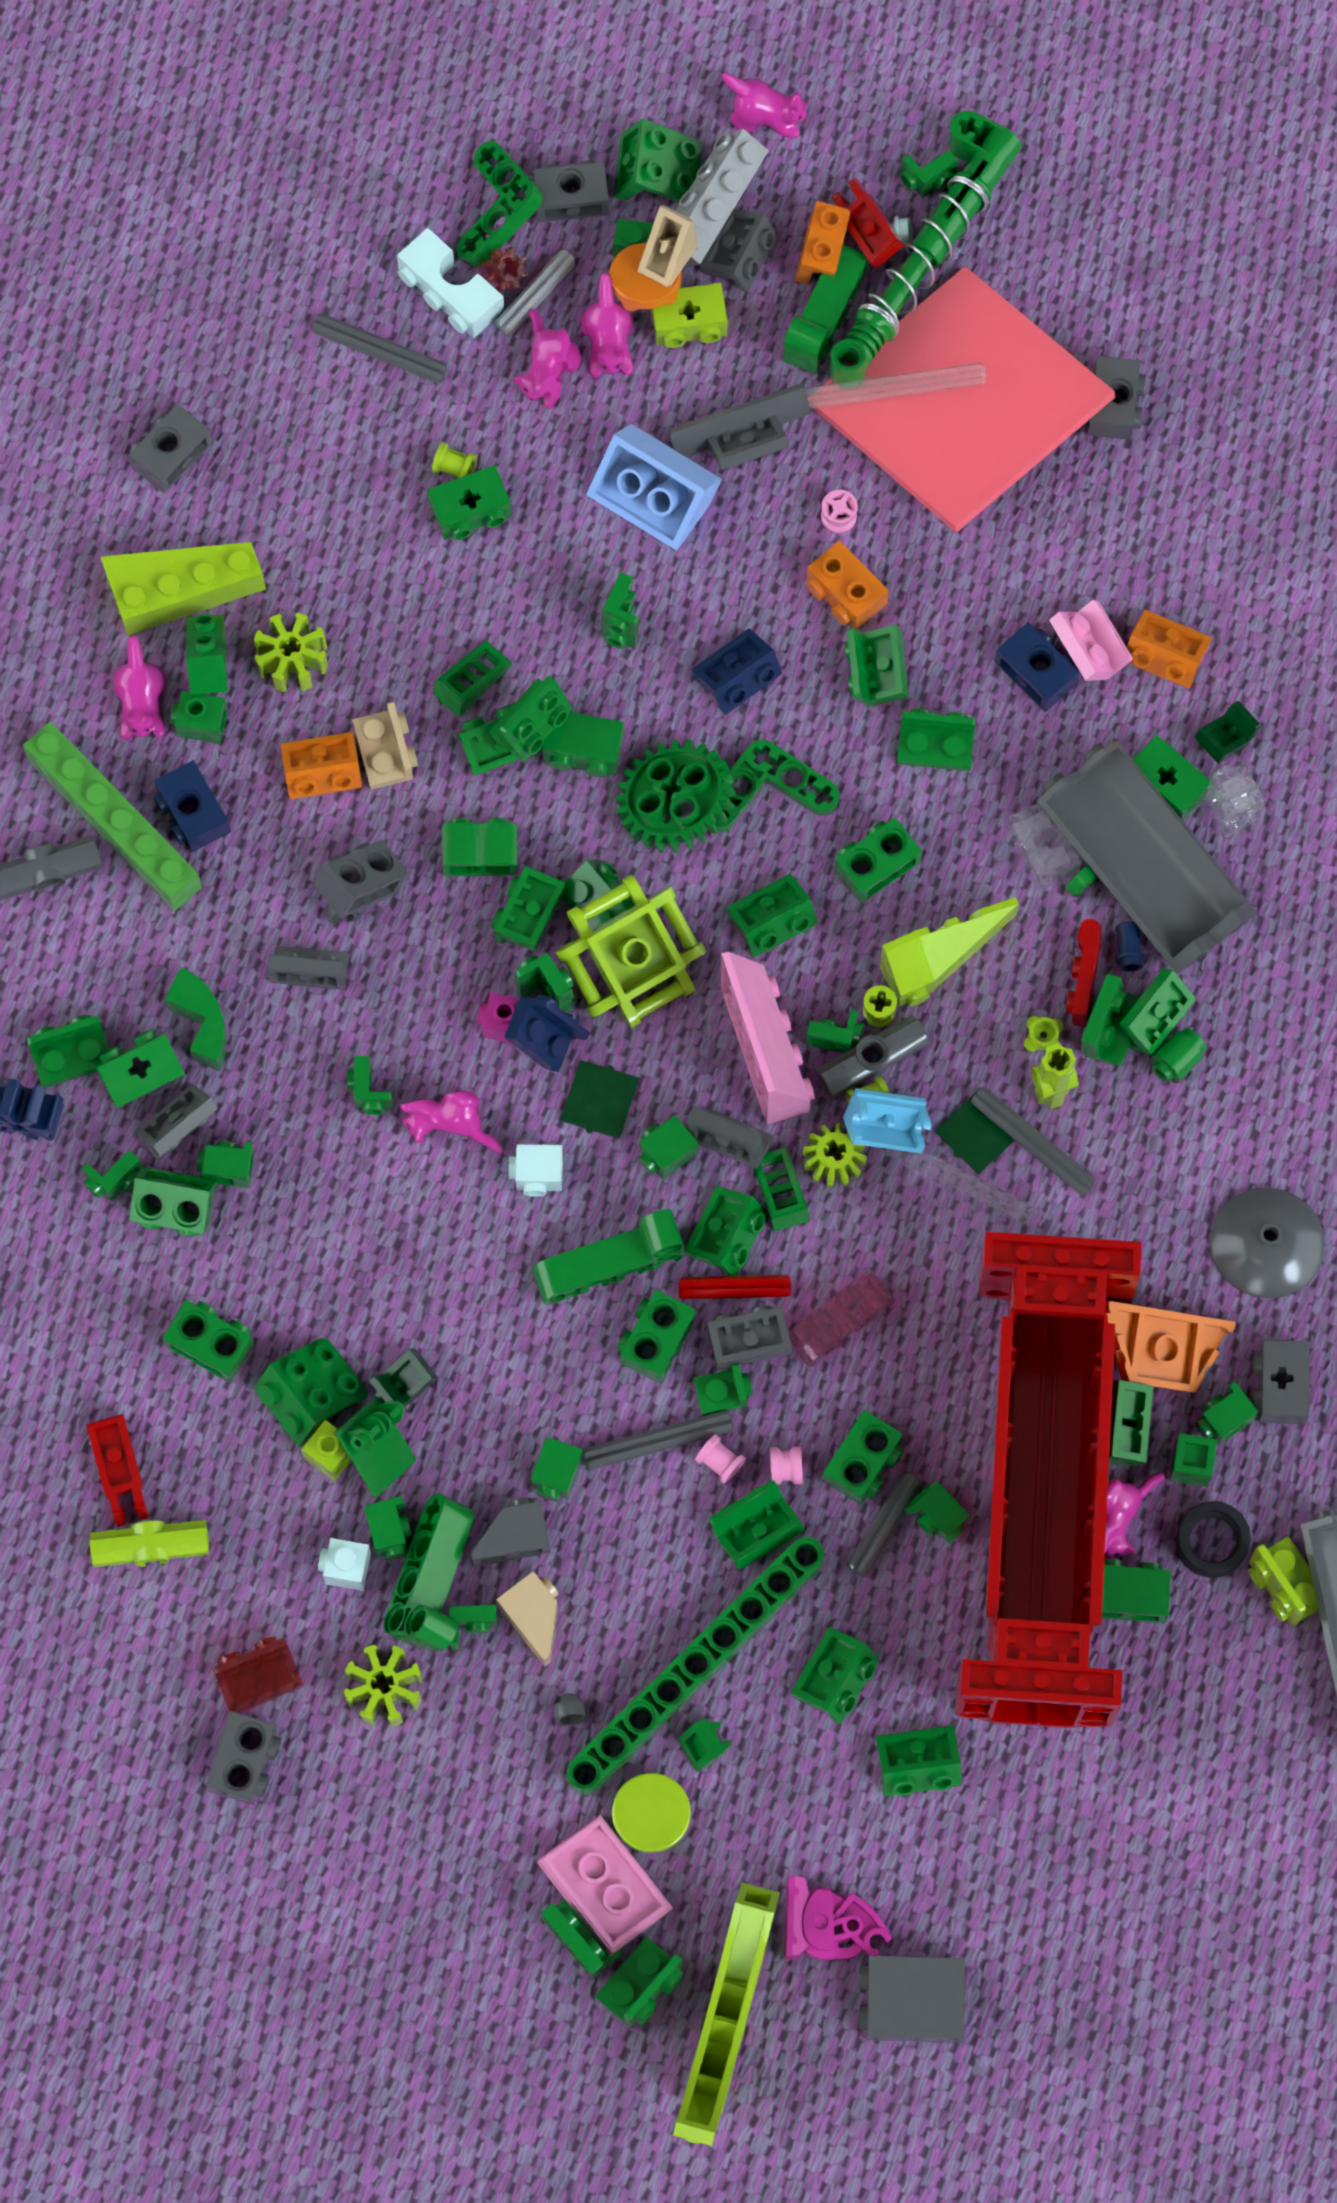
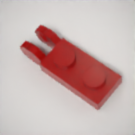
(869, 225)
(1085, 972)
(117, 1465)

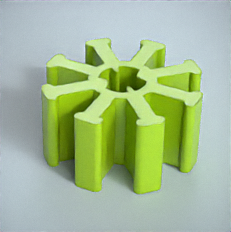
(275, 649)
(390, 1674)

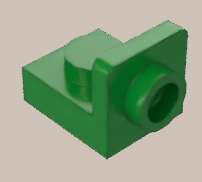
(831, 1037)
(723, 1390)
(473, 1618)

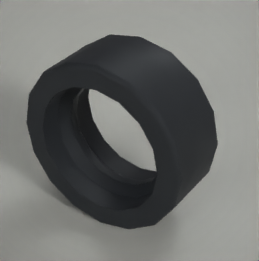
(1220, 1511)

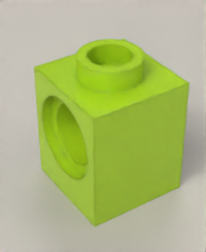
(326, 1452)

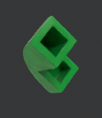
(195, 1001)

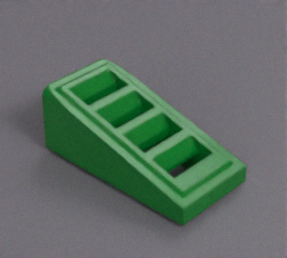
(456, 694)
(789, 1210)

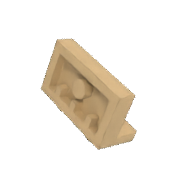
(384, 748)

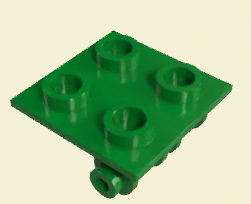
(377, 1443)

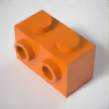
(846, 586)

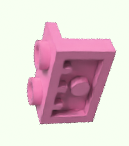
(1092, 641)

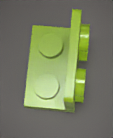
(1287, 1580)

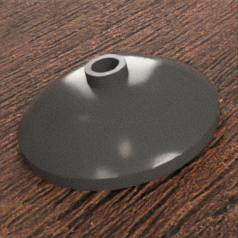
(1264, 1266)

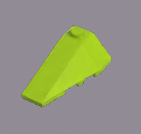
(924, 960)

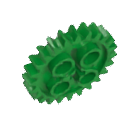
(675, 796)

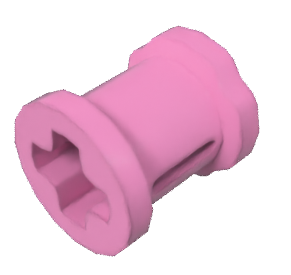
(720, 1459)

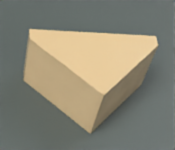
(668, 246)

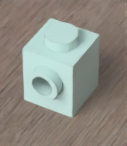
(537, 1169)
(345, 1564)

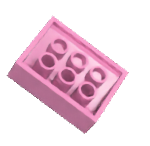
(764, 1038)

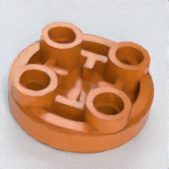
(636, 289)

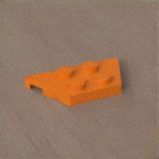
(1164, 1345)

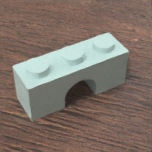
(469, 305)

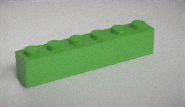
(112, 816)

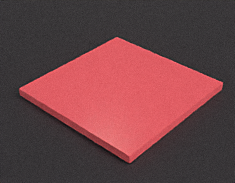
(974, 441)

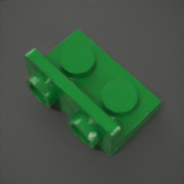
(618, 622)
(936, 740)
(480, 748)
(529, 908)
(773, 914)
(1157, 1012)
(1103, 1035)
(67, 1050)
(726, 1230)
(836, 1675)
(919, 1761)
(577, 1938)

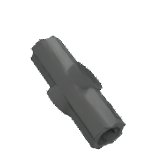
(48, 866)
(851, 1067)

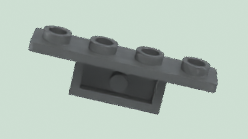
(743, 430)

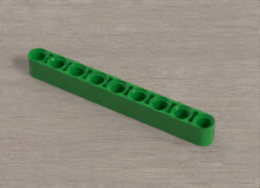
(701, 1647)

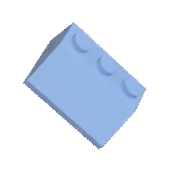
(653, 486)

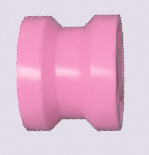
(841, 503)
(786, 1465)

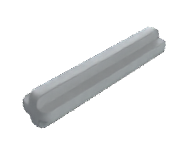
(535, 292)

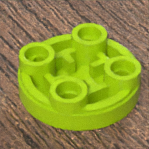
(651, 1813)

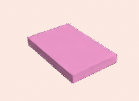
(605, 1885)

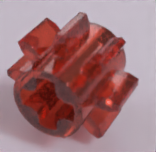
(494, 267)

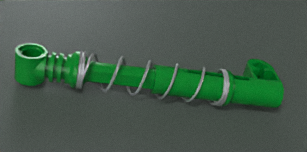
(967, 196)

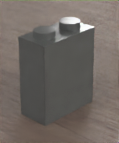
(913, 1999)

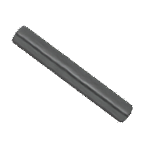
(379, 348)
(1033, 1141)
(657, 1440)

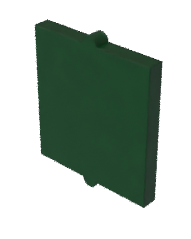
(599, 1099)
(974, 1136)

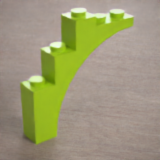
(727, 2014)

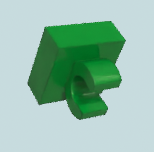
(703, 1744)

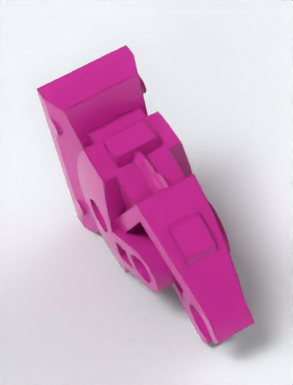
(822, 1920)

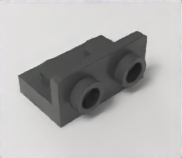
(740, 248)
(308, 967)
(176, 1121)
(729, 1136)
(749, 1336)

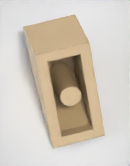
(533, 1613)

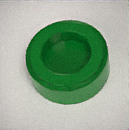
(1081, 881)

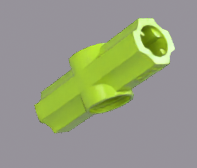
(1055, 1076)
(149, 1543)

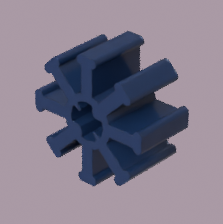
(29, 1110)

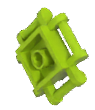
(631, 951)

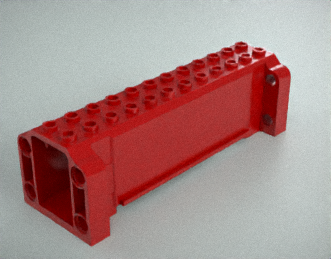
(1049, 1480)

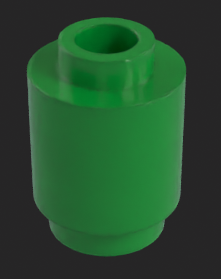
(1178, 1055)

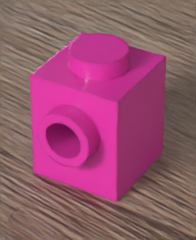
(496, 1015)

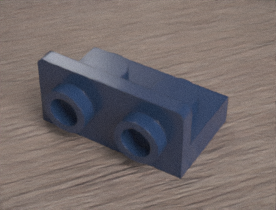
(738, 670)
(543, 1031)

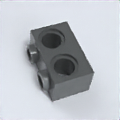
(360, 878)
(233, 1756)

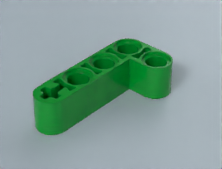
(812, 333)
(611, 1258)
(427, 1576)

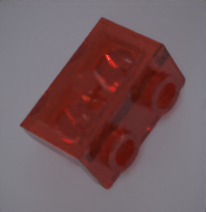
(257, 1675)

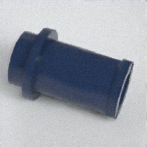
(1129, 947)

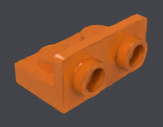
(822, 241)
(1167, 648)
(321, 765)

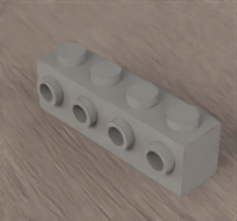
(720, 187)

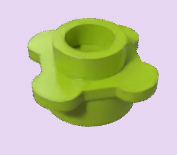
(1038, 1025)

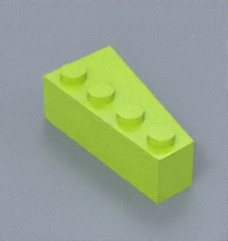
(180, 582)

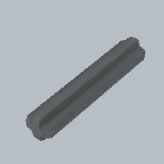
(884, 1524)

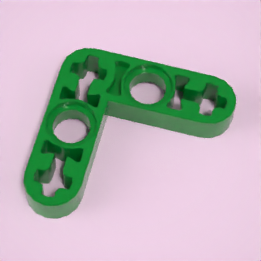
(509, 205)
(760, 774)

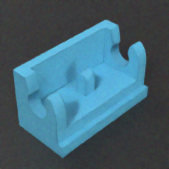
(887, 1120)

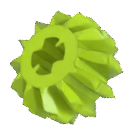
(825, 1164)

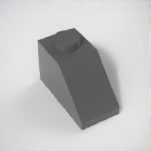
(514, 1534)

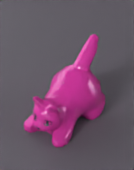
(759, 104)
(608, 329)
(550, 358)
(139, 688)
(455, 1114)
(1122, 1505)

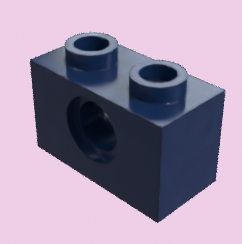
(1042, 686)
(184, 787)

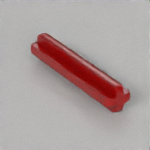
(734, 1287)

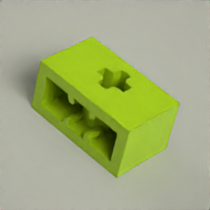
(708, 315)

